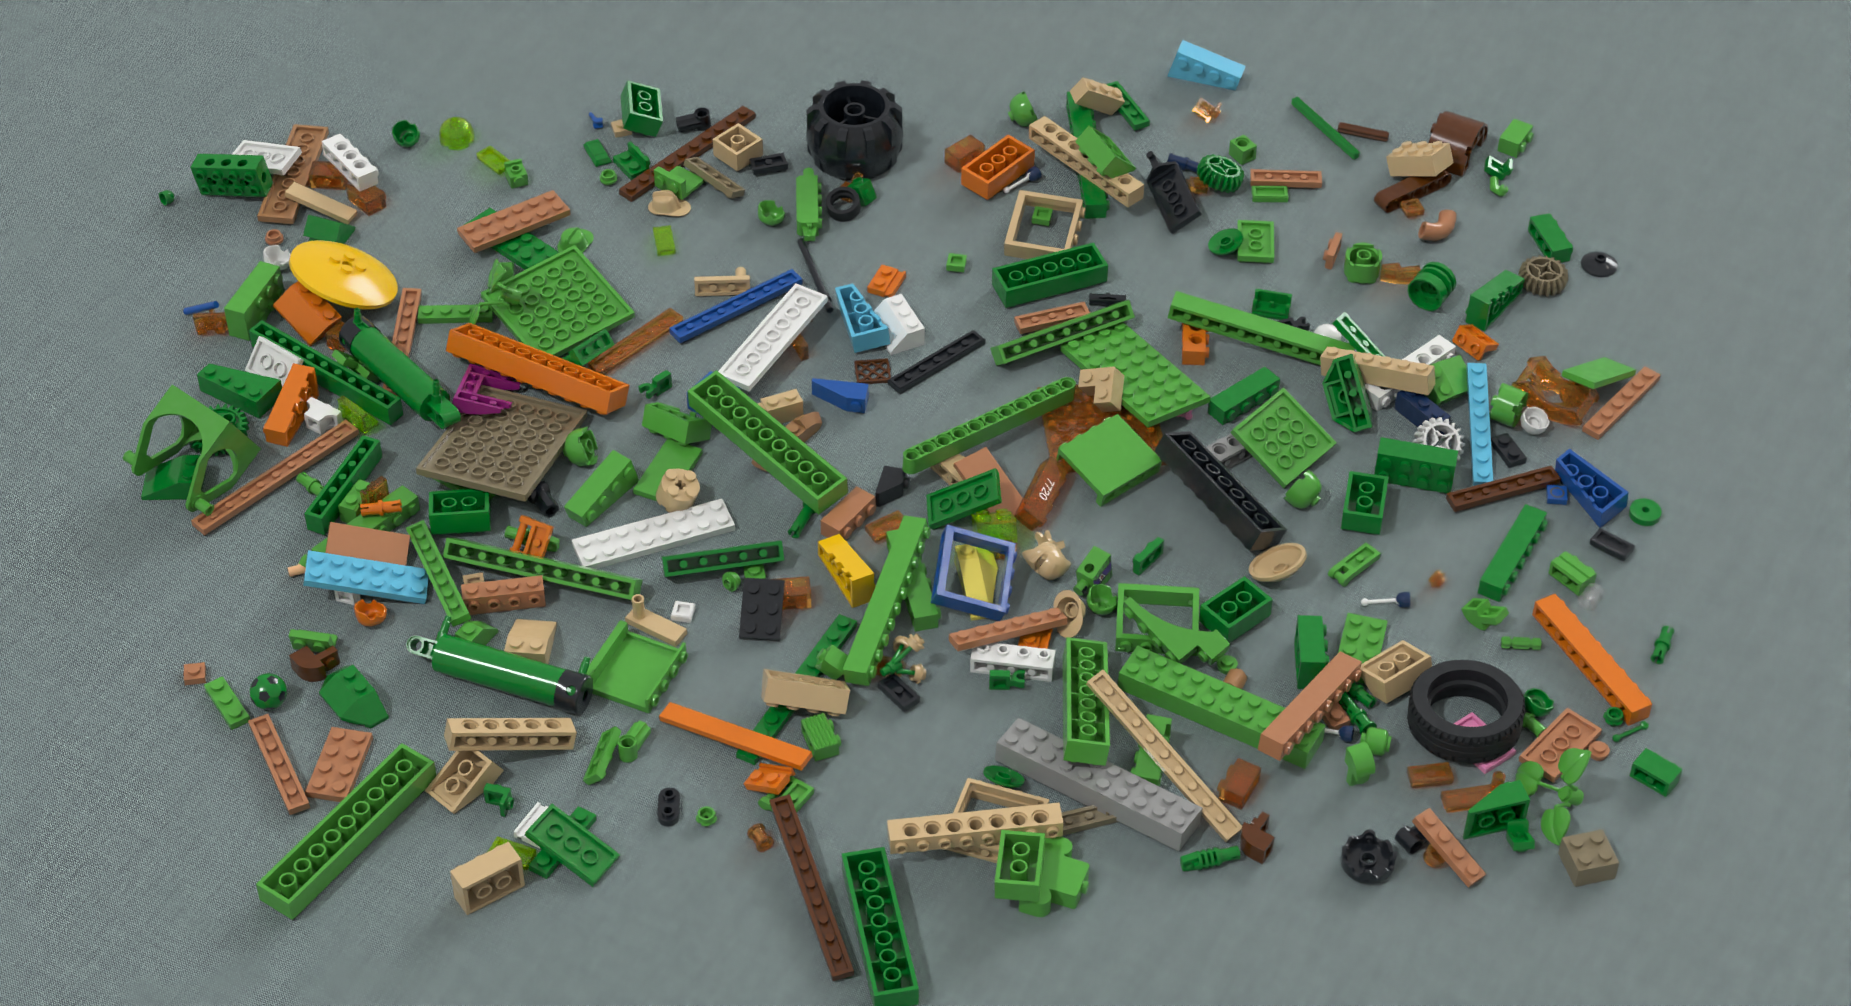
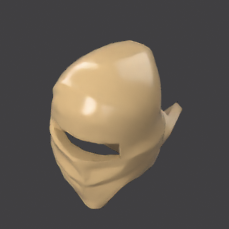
(1053, 562)

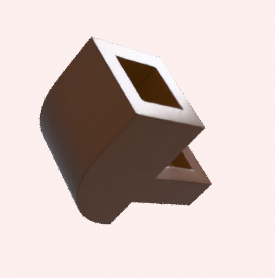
(312, 666)
(1254, 839)

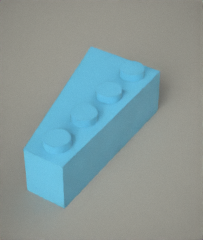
(1205, 67)

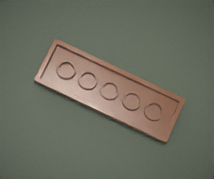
(513, 221)

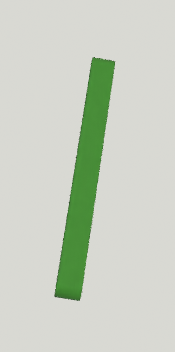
(988, 425)

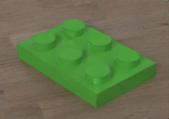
(1257, 241)

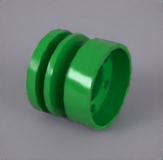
(1431, 286)

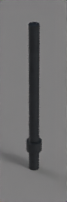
(814, 273)

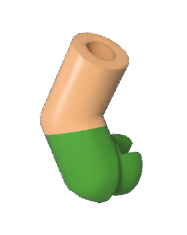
(298, 569)

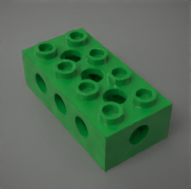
(232, 175)

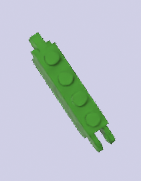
(807, 205)

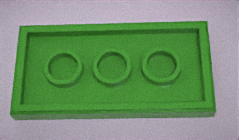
(1598, 373)
(669, 457)

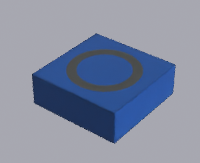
(1556, 494)

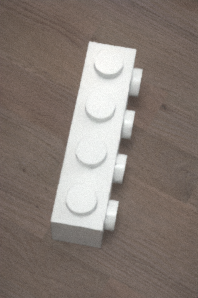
(996, 656)

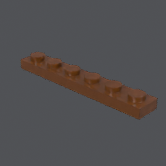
(1502, 488)

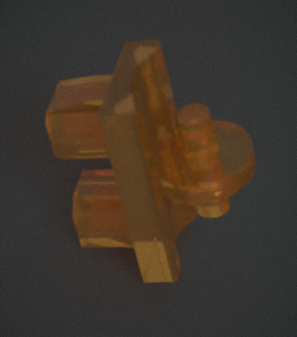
(210, 321)

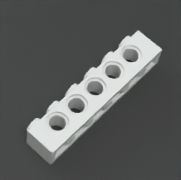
(1430, 353)

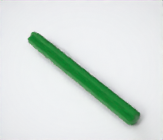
(1326, 128)

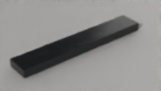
(936, 362)

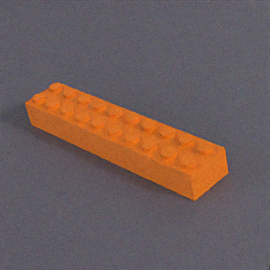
(537, 368)

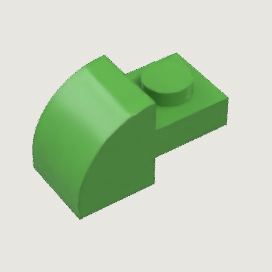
(1482, 614)
(1359, 763)

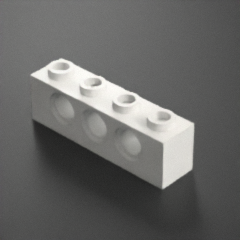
(350, 162)

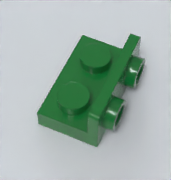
(632, 161)

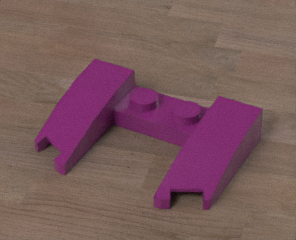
(467, 397)

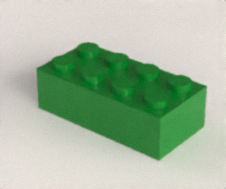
(1416, 465)

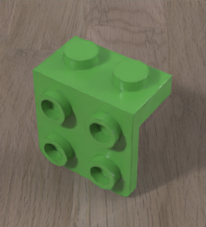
(678, 181)

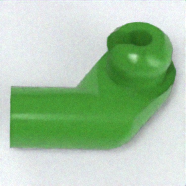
(1495, 188)

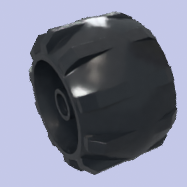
(854, 130)

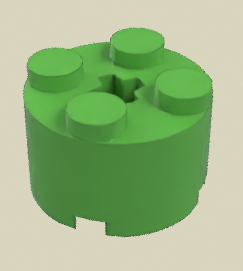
(1362, 263)
(1508, 405)

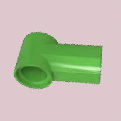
(632, 741)

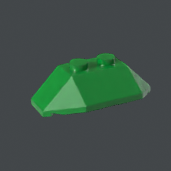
(1347, 394)
(353, 697)

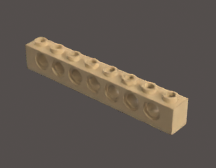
(1063, 146)
(971, 827)

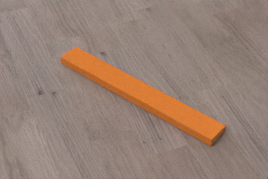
(736, 736)

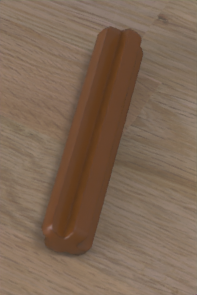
(1363, 131)

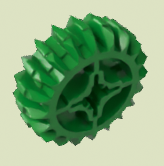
(1220, 173)

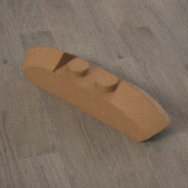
(802, 427)

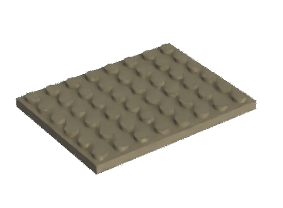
(503, 450)

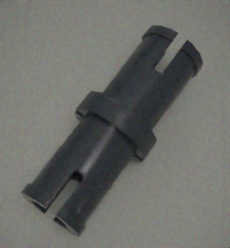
(1105, 299)

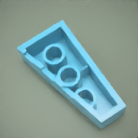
(861, 322)

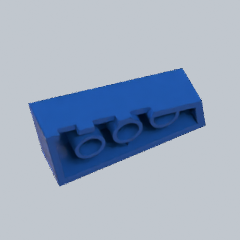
(1591, 488)

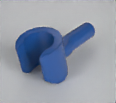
(597, 122)

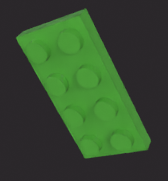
(1362, 637)

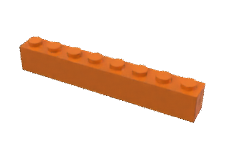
(1592, 659)

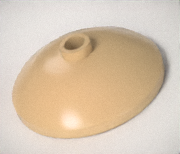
(1278, 562)

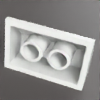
(903, 325)

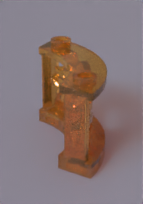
(1549, 379)

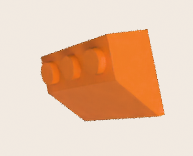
(307, 313)

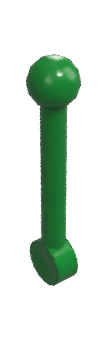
(1643, 725)

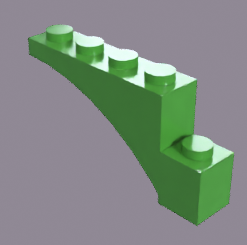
(1177, 641)

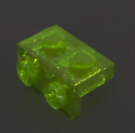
(356, 415)

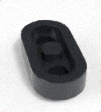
(670, 805)

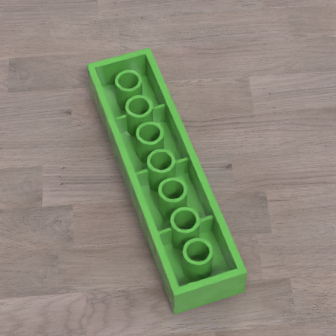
(1084, 715)

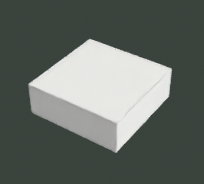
(683, 611)

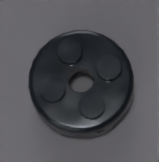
(1372, 848)

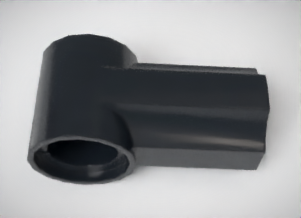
(699, 119)
(543, 500)
(1410, 839)

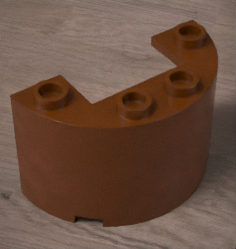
(1463, 136)

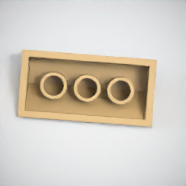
(804, 692)

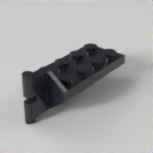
(1171, 193)

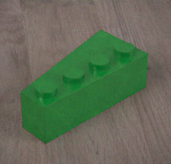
(1493, 299)
(244, 390)

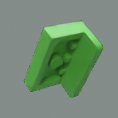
(314, 640)

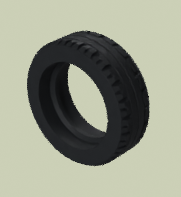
(1459, 742)

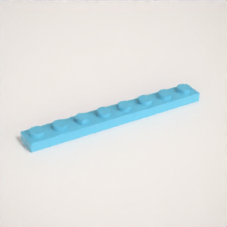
(1479, 423)

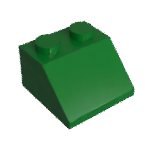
(327, 230)

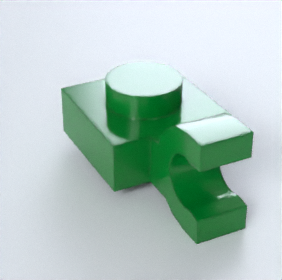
(659, 384)
(1003, 679)

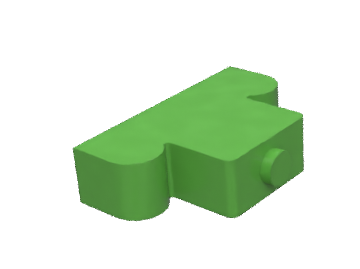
(1061, 881)

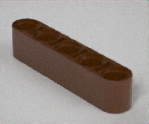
(1410, 188)

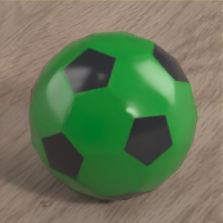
(268, 691)

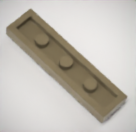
(714, 177)
(1085, 819)

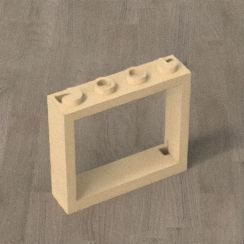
(1027, 198)
(993, 794)

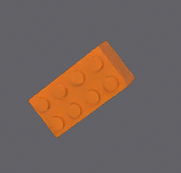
(997, 167)

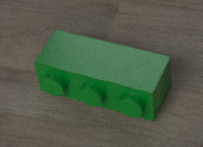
(1550, 237)

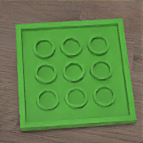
(1283, 437)

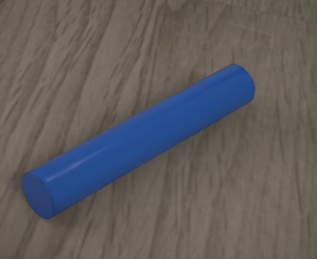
(200, 308)

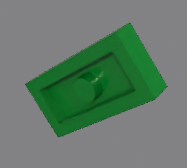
(1148, 556)

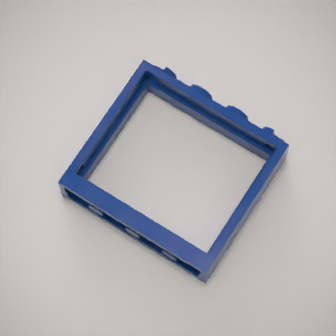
(964, 603)

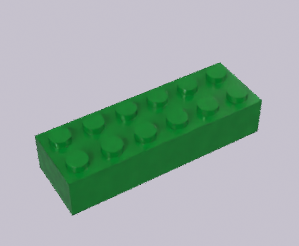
(1049, 274)

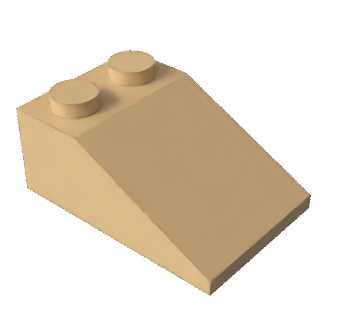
(531, 639)
(463, 779)

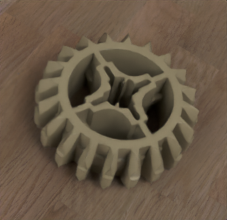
(1543, 275)

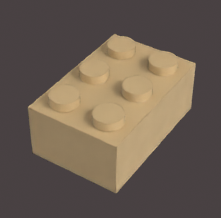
(1419, 159)
(487, 878)

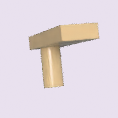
(723, 284)
(653, 623)

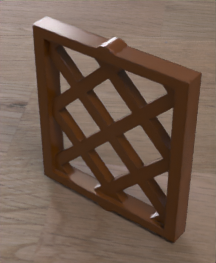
(874, 362)

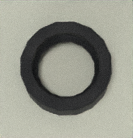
(843, 215)

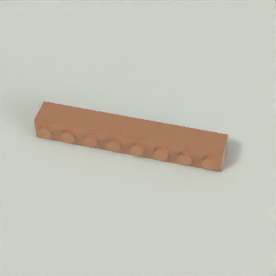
(1310, 706)

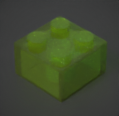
(996, 524)

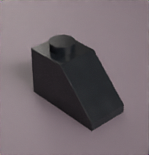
(891, 485)

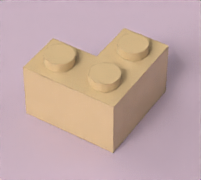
(1104, 385)

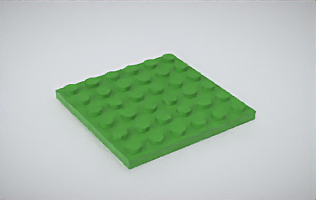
(560, 303)

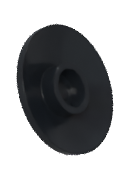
(1599, 264)

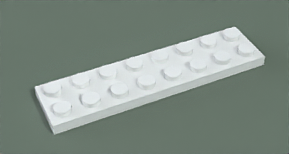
(773, 336)
(653, 535)

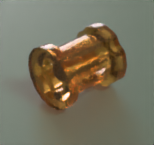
(760, 837)

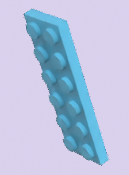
(366, 577)

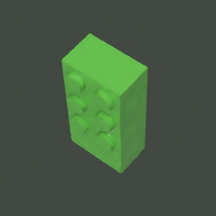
(254, 299)

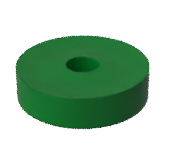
(1645, 512)

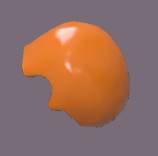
(370, 613)

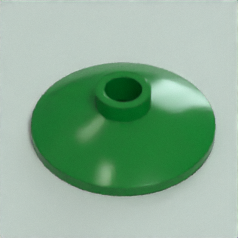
(1225, 241)
(1003, 776)

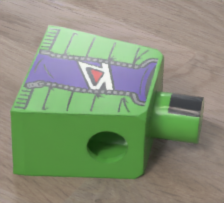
(1093, 570)

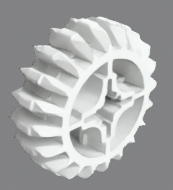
(1434, 436)

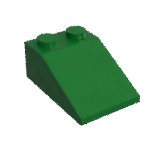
(170, 479)
(1491, 813)

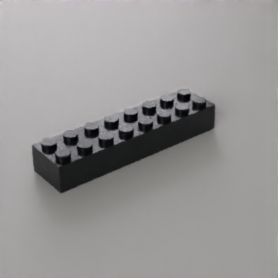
(1220, 491)

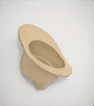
(666, 203)
(1073, 609)

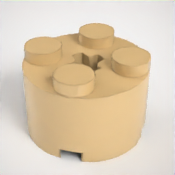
(677, 490)

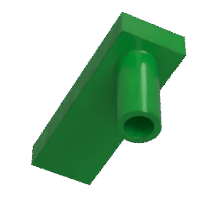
(590, 348)

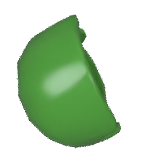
(769, 213)
(1101, 599)

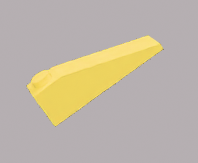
(976, 573)

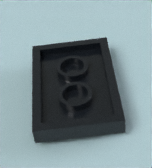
(762, 609)

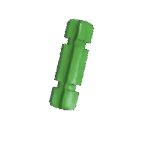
(1521, 643)

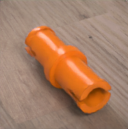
(381, 507)

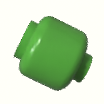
(1377, 740)

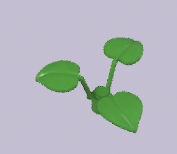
(507, 294)
(1571, 765)

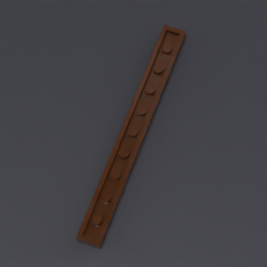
(693, 148)
(811, 888)

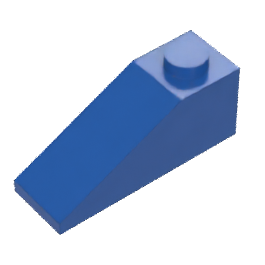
(845, 395)

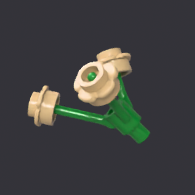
(902, 646)

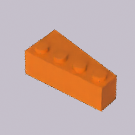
(291, 405)

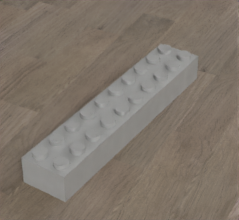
(1108, 787)

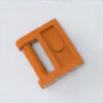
(537, 539)

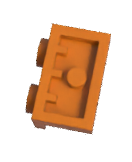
(1474, 341)

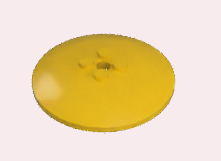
(343, 274)

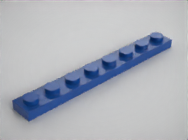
(735, 306)

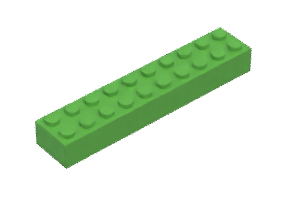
(768, 442)
(1209, 702)
(346, 831)

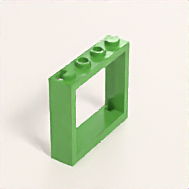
(1154, 596)

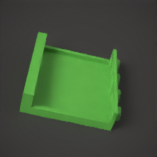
(1110, 458)
(634, 668)

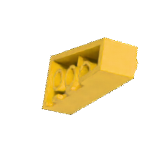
(847, 570)

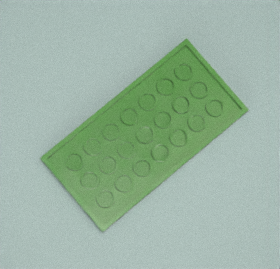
(1152, 384)

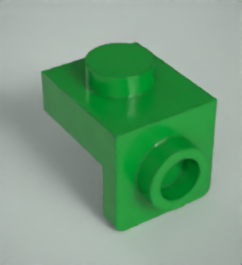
(1496, 168)
(864, 189)
(499, 796)
(1518, 835)

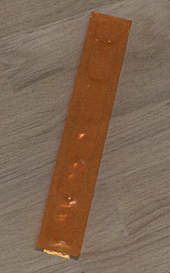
(635, 342)

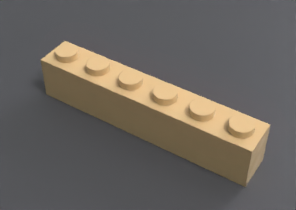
(1386, 371)

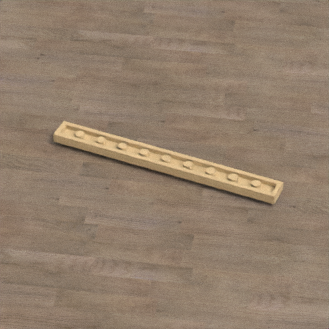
(1164, 755)

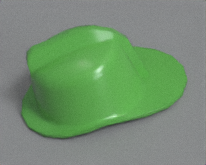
(575, 236)

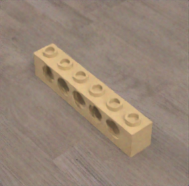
(509, 734)

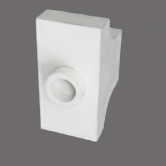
(321, 416)

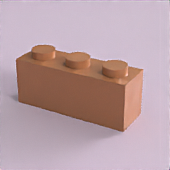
(848, 514)

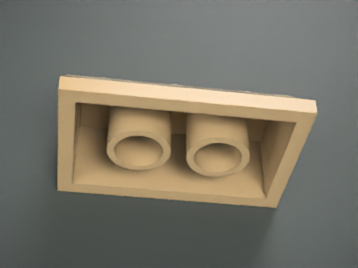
(1394, 670)

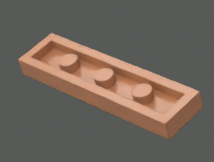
(1287, 178)
(1050, 317)
(1448, 847)

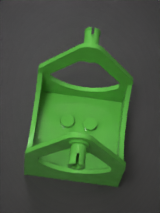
(198, 424)

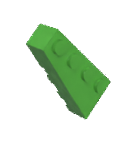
(602, 489)

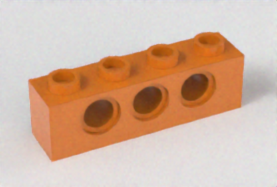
(1194, 345)

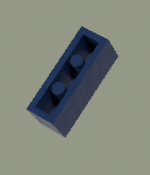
(1418, 408)

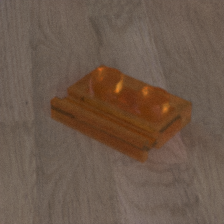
(375, 491)

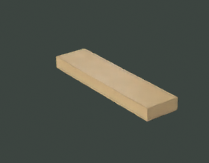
(320, 203)

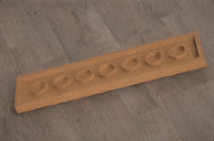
(276, 206)

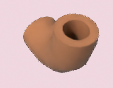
(1441, 228)

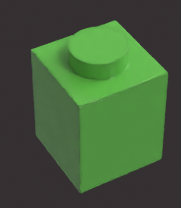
(831, 662)

